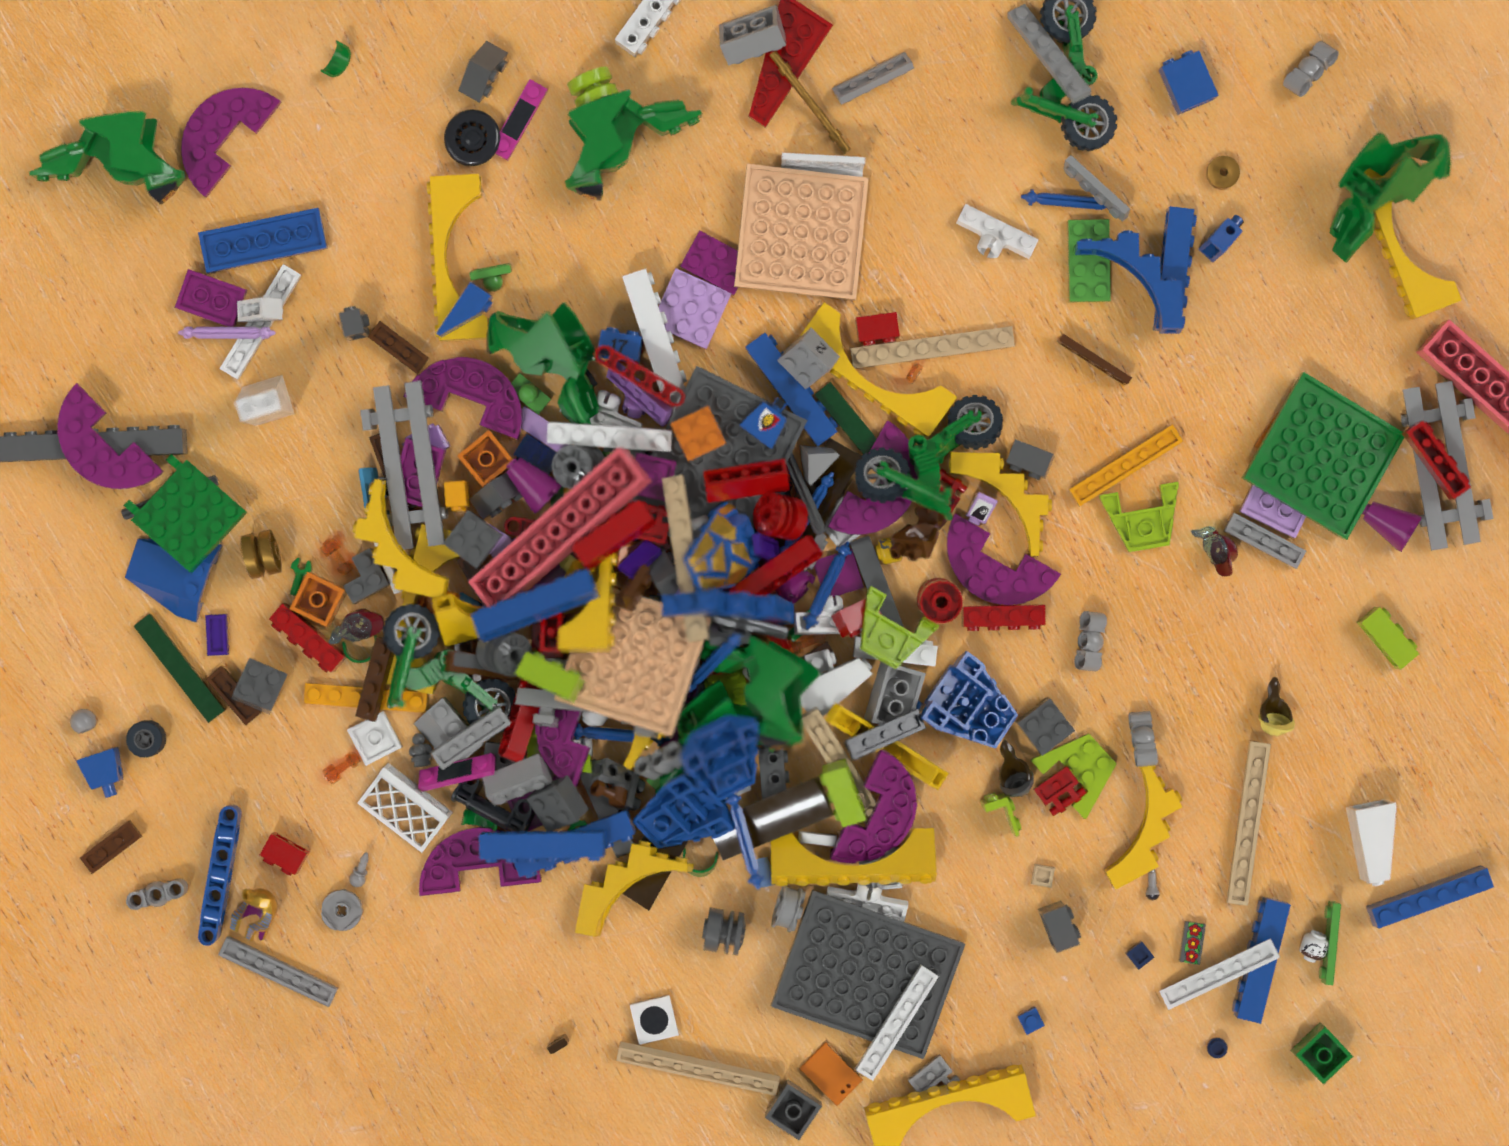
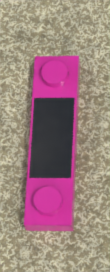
(520, 118)
(457, 772)

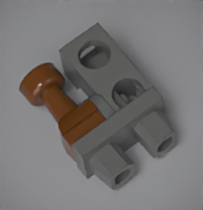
(623, 781)

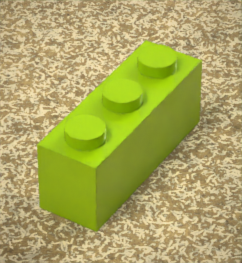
(1388, 637)
(550, 676)
(843, 793)

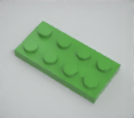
(1088, 273)

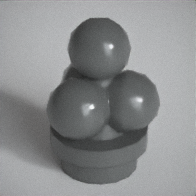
(420, 752)

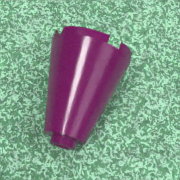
(532, 483)
(1391, 523)
(794, 588)

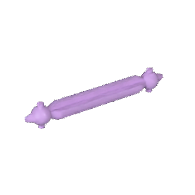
(226, 332)

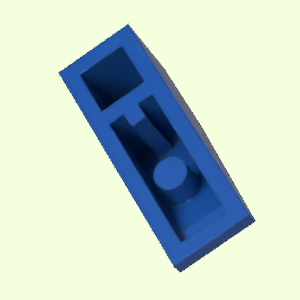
(468, 307)

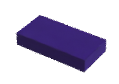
(765, 546)
(644, 554)
(217, 635)

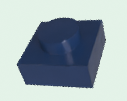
(1139, 955)

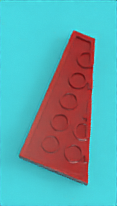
(804, 36)

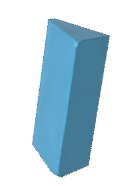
(367, 476)

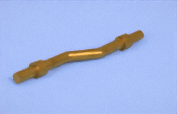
(834, 134)

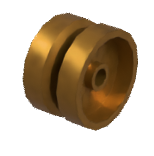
(261, 554)

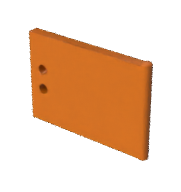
(831, 1074)

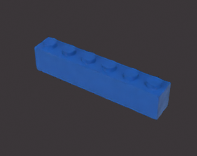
(1176, 248)
(791, 391)
(534, 605)
(616, 827)
(542, 844)
(1429, 896)
(1256, 984)

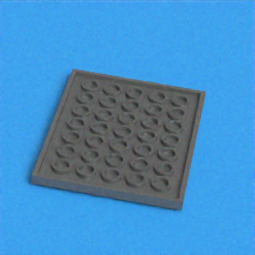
(729, 408)
(856, 964)

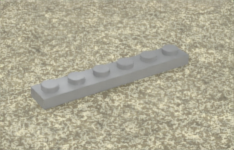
(1049, 53)

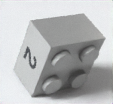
(808, 358)

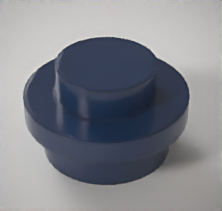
(1217, 1048)

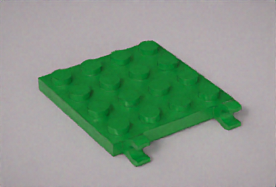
(187, 515)

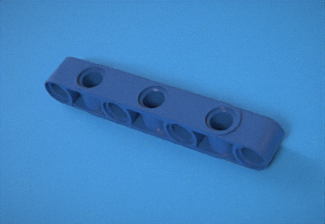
(219, 874)

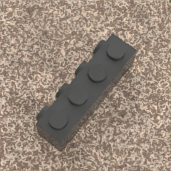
(773, 772)

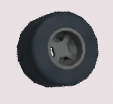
(146, 738)

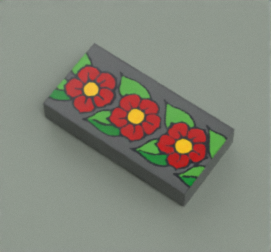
(1192, 942)

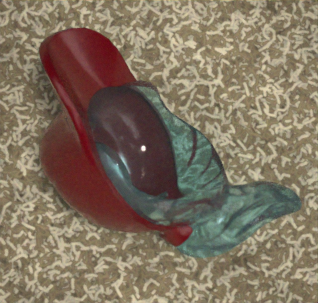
(1219, 549)
(358, 626)

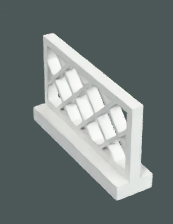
(824, 163)
(412, 792)

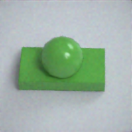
(491, 276)
(530, 394)

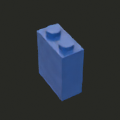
(1188, 81)

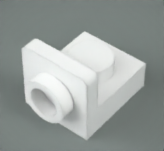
(822, 660)

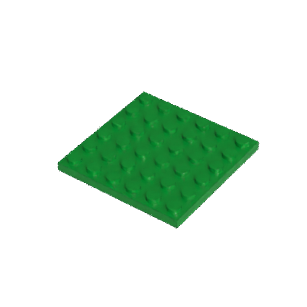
(1324, 456)

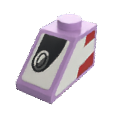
(980, 508)

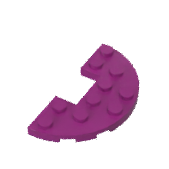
(211, 127)
(478, 383)
(92, 454)
(864, 516)
(988, 577)
(559, 750)
(890, 817)
(461, 853)

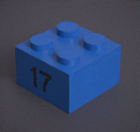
(627, 344)

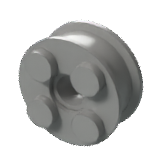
(788, 908)

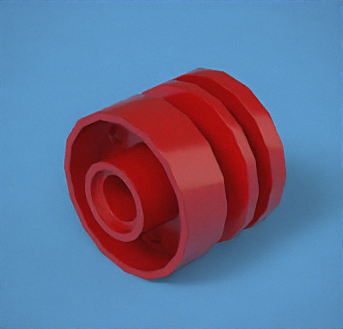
(780, 516)
(951, 604)

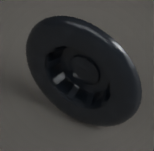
(472, 137)

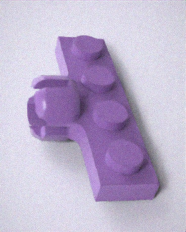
(639, 400)

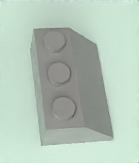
(752, 35)
(893, 693)
(441, 724)
(517, 779)

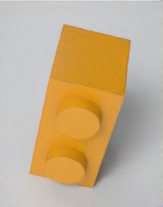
(457, 495)

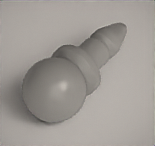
(358, 877)

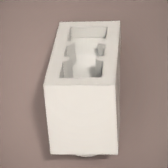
(259, 309)

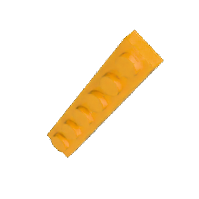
(1125, 465)
(349, 697)

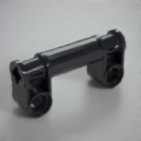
(517, 820)

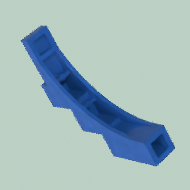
(1164, 293)
(741, 605)

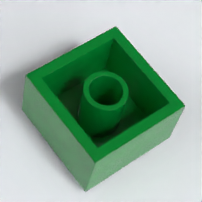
(1321, 1053)

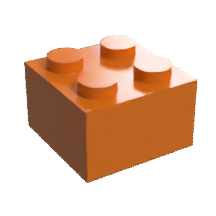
(698, 433)
(486, 458)
(318, 599)

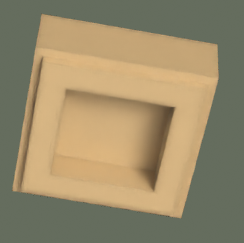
(1042, 875)

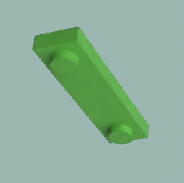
(1327, 971)

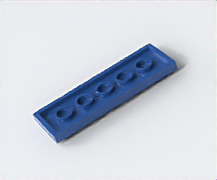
(262, 240)

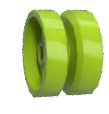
(592, 86)

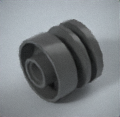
(575, 463)
(503, 653)
(723, 931)

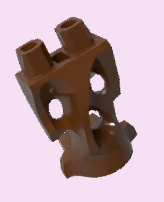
(919, 539)

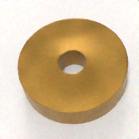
(1232, 172)

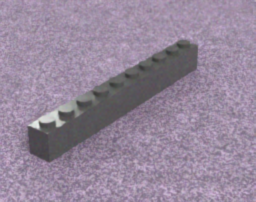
(47, 447)

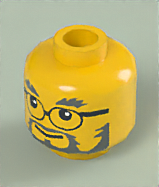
(883, 551)

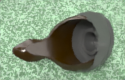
(1015, 775)

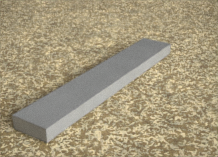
(278, 971)

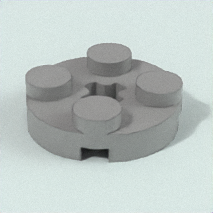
(342, 898)

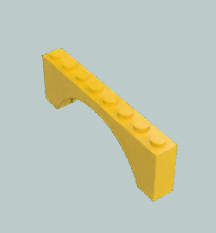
(448, 201)
(1417, 288)
(919, 410)
(432, 559)
(456, 619)
(593, 626)
(910, 863)
(1000, 1088)

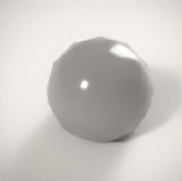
(83, 721)

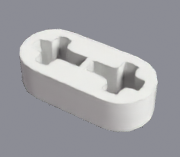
(817, 838)

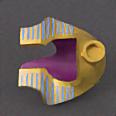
(256, 902)

